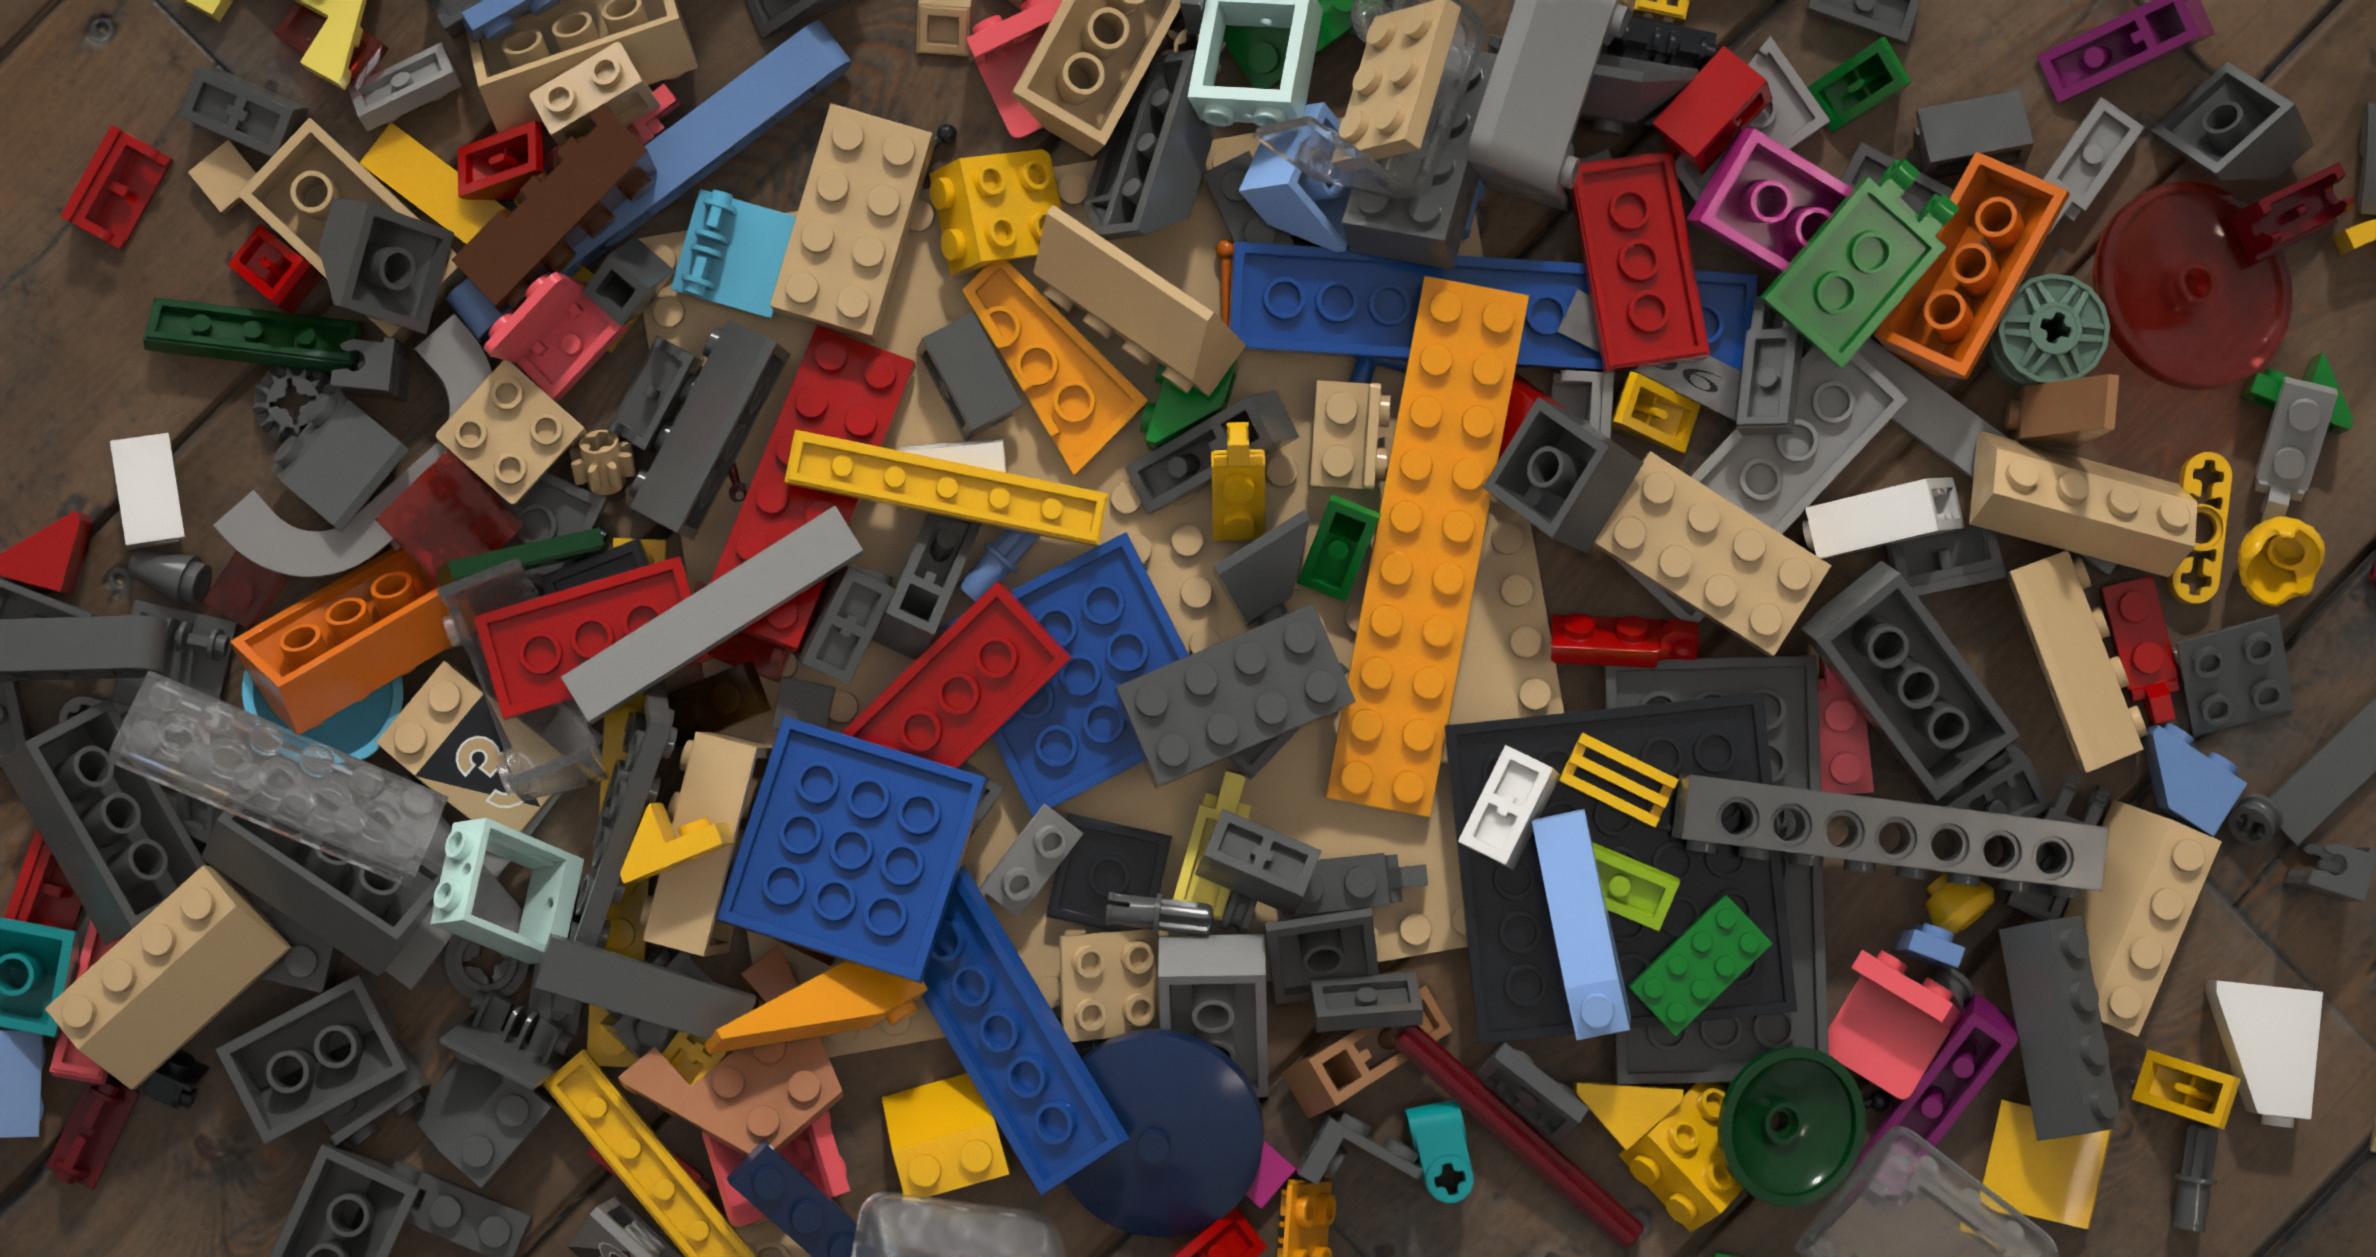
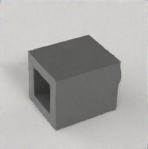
(628, 281)

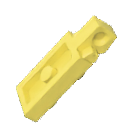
(1195, 888)

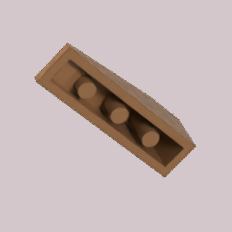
(2063, 411)

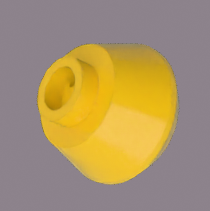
(1957, 905)

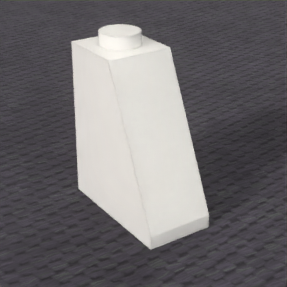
(1883, 517)
(2269, 1045)

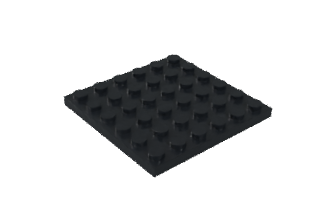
(1507, 912)

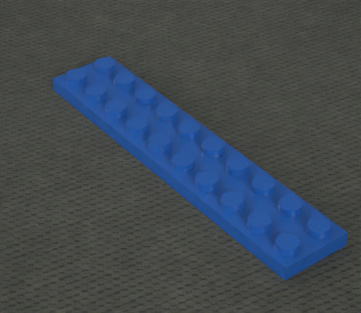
(1369, 304)

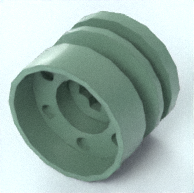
(2020, 346)

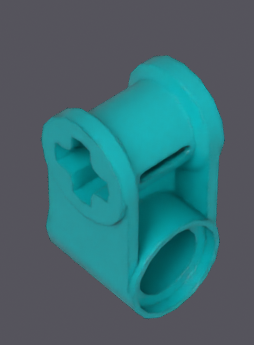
(1441, 1139)

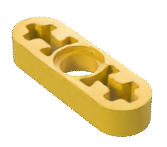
(2221, 492)

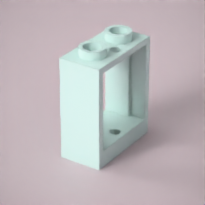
(1252, 105)
(552, 880)

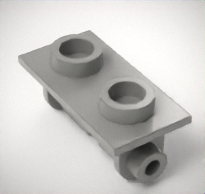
(1031, 860)

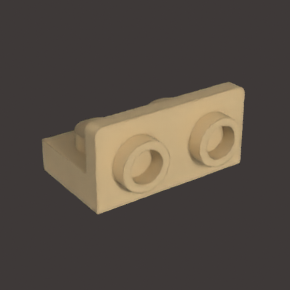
(578, 93)
(1347, 435)

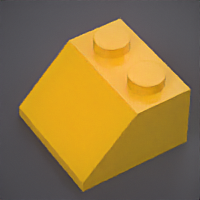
(944, 1137)

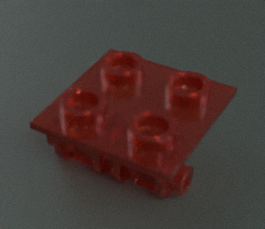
(447, 516)

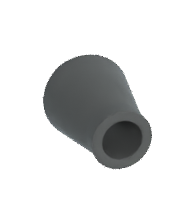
(172, 575)

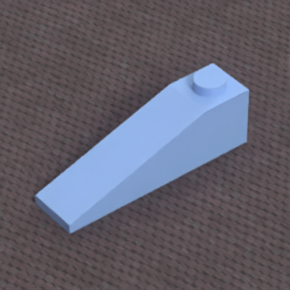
(1581, 925)

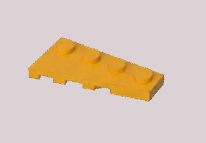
(1059, 370)

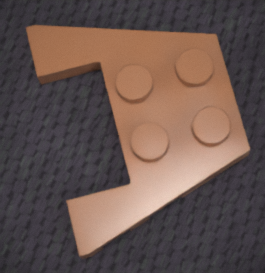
(753, 1091)

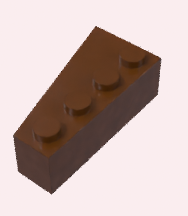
(557, 212)

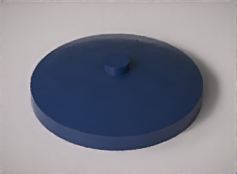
(1189, 1130)

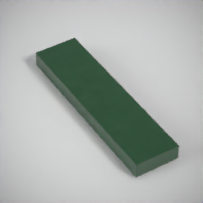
(251, 335)

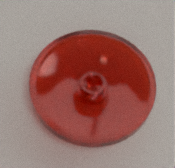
(2185, 290)

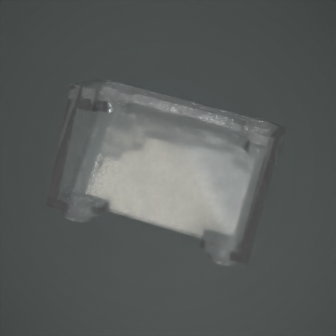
(1918, 1204)

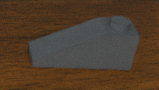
(1185, 461)
(926, 584)

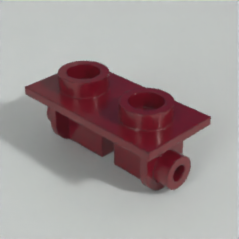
(92, 1133)

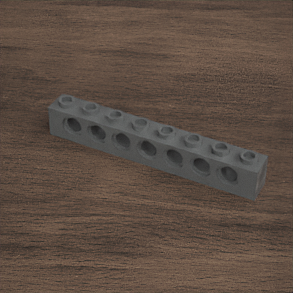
(2077, 847)

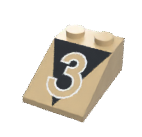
(454, 749)

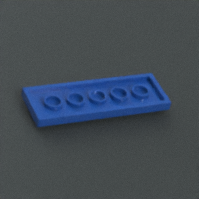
(1015, 1045)

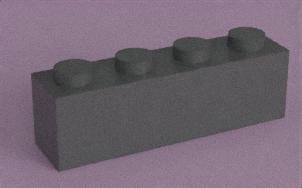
(2060, 1028)

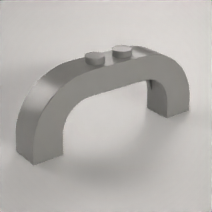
(274, 545)

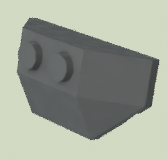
(1625, 91)
(1153, 156)

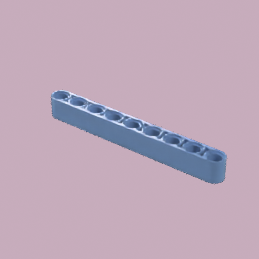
(699, 147)

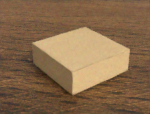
(223, 176)

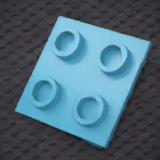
(733, 253)

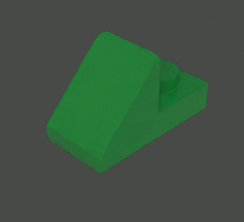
(2265, 388)
(1338, 548)

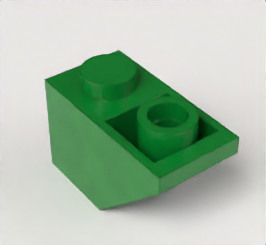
(1181, 411)

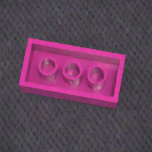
(1766, 200)

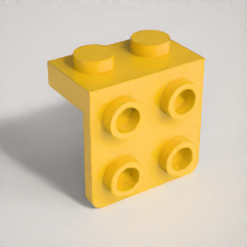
(993, 207)
(1684, 1160)

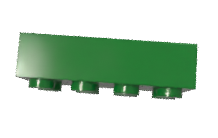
(1699, 965)

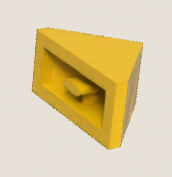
(1654, 413)
(2186, 1089)
(1627, 1109)

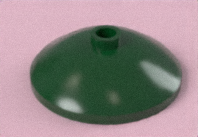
(1816, 1132)

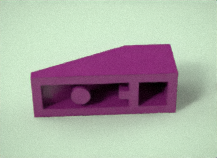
(2124, 45)

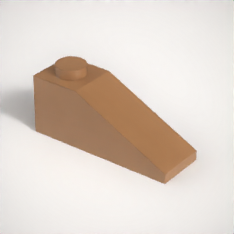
(1355, 1061)

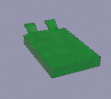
(1860, 264)

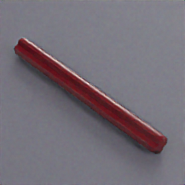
(1519, 1135)

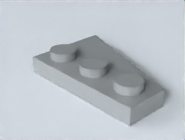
(1786, 119)

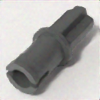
(1159, 914)
(2195, 1177)

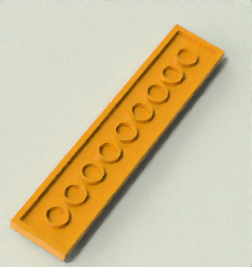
(1427, 545)

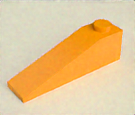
(829, 1004)

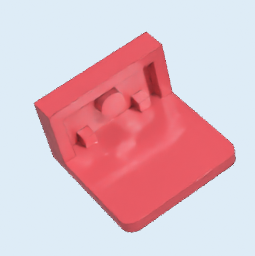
(1002, 53)
(554, 334)
(1891, 1024)
(811, 1152)

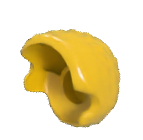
(2280, 560)

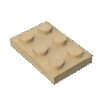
(1399, 79)

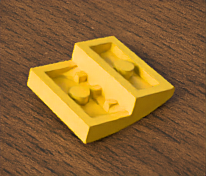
(2045, 1177)

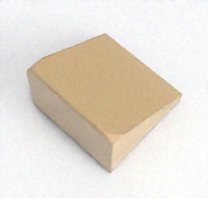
(943, 27)

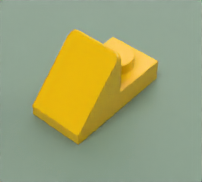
(658, 848)

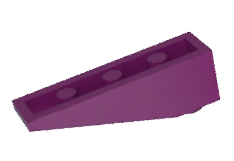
(1955, 1075)

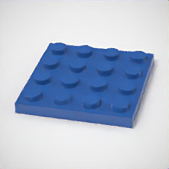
(1115, 631)
(852, 849)

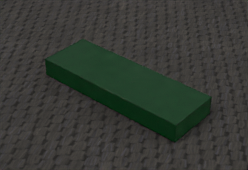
(532, 555)

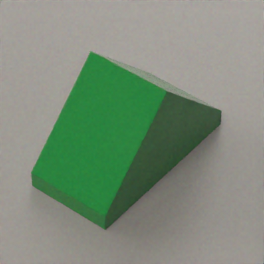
(1860, 84)

